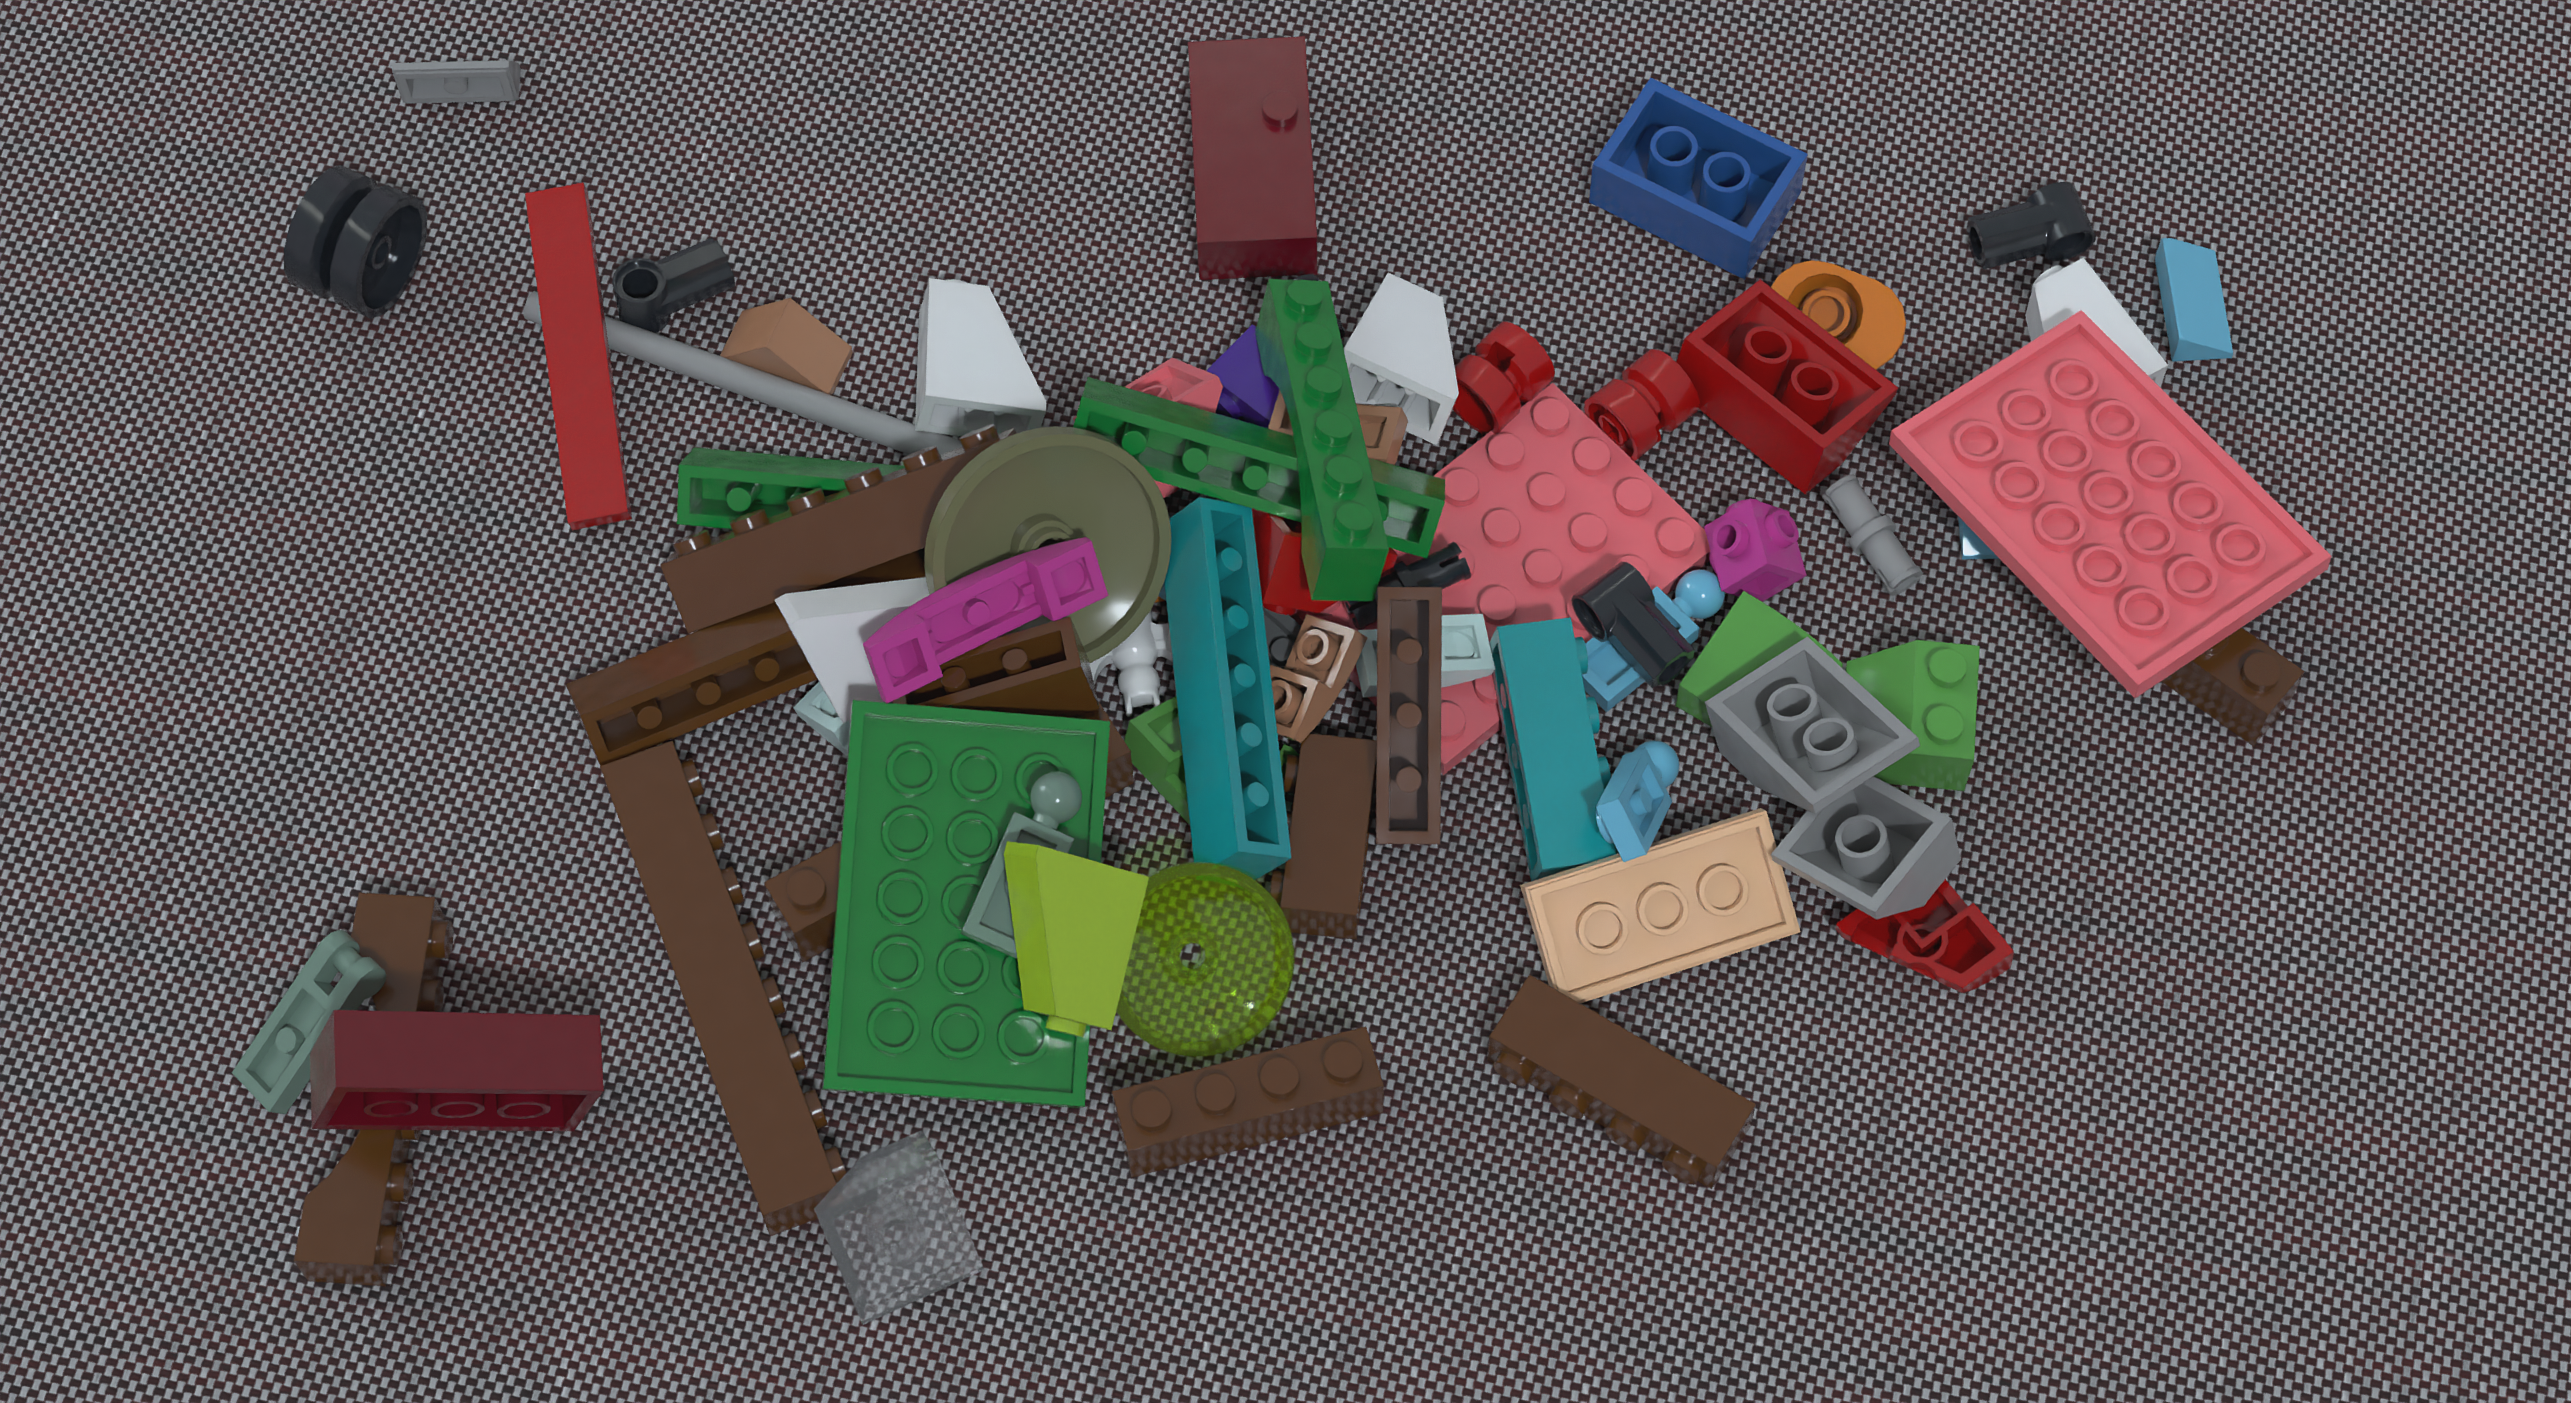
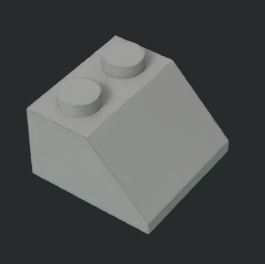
(1873, 849)

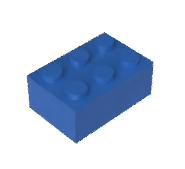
(1697, 178)

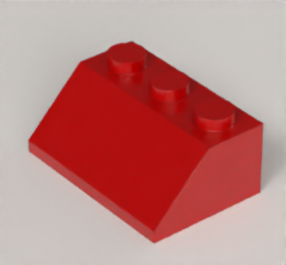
(1783, 385)

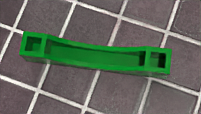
(1339, 502)

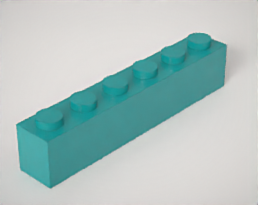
(1225, 690)

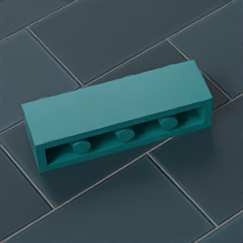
(1551, 743)

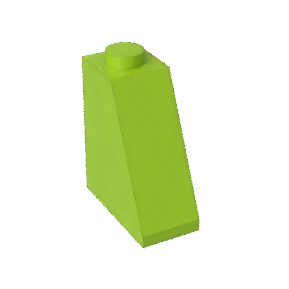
(1071, 933)

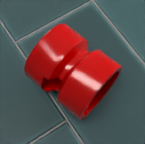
(1502, 373)
(1648, 399)

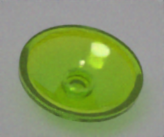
(1241, 968)

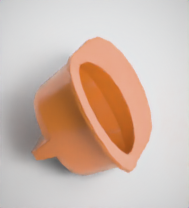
(1848, 306)

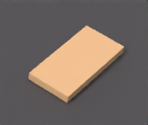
(1663, 911)

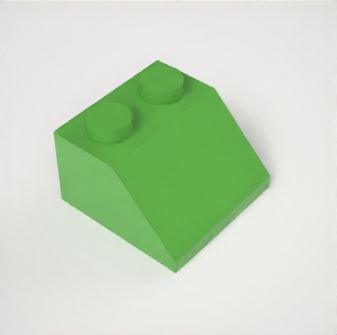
(1934, 696)

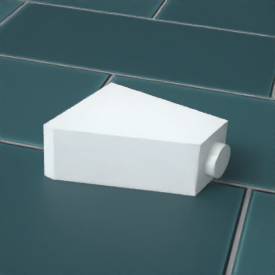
(2067, 290)
(1405, 357)
(971, 365)
(836, 624)

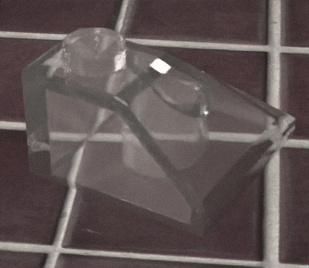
(896, 1228)

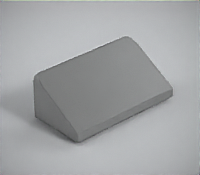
(457, 81)

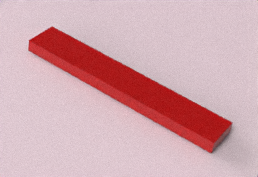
(578, 357)

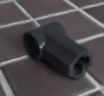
(2046, 224)
(671, 283)
(1624, 611)

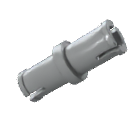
(1872, 535)

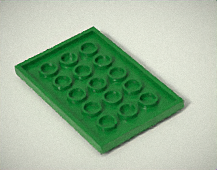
(920, 825)

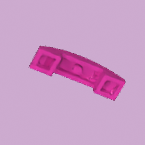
(979, 609)

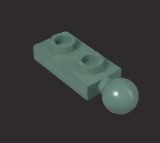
(1055, 800)

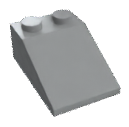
(1806, 728)

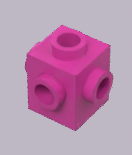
(1755, 549)

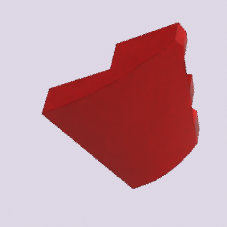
(1936, 940)

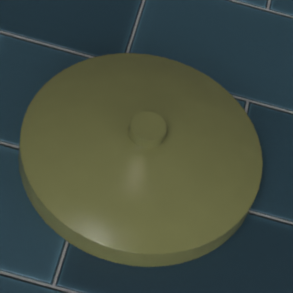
(1052, 490)

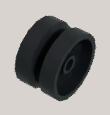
(355, 241)

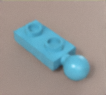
(1612, 676)
(1637, 798)

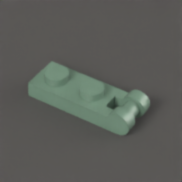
(279, 1057)

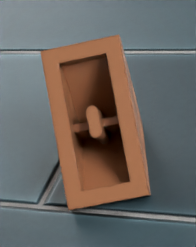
(789, 344)

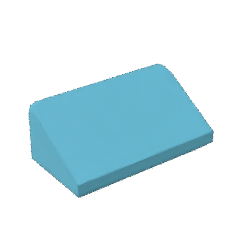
(2192, 301)

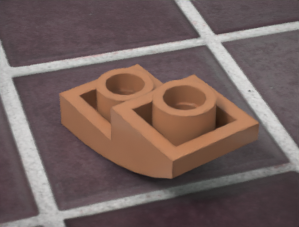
(1313, 675)

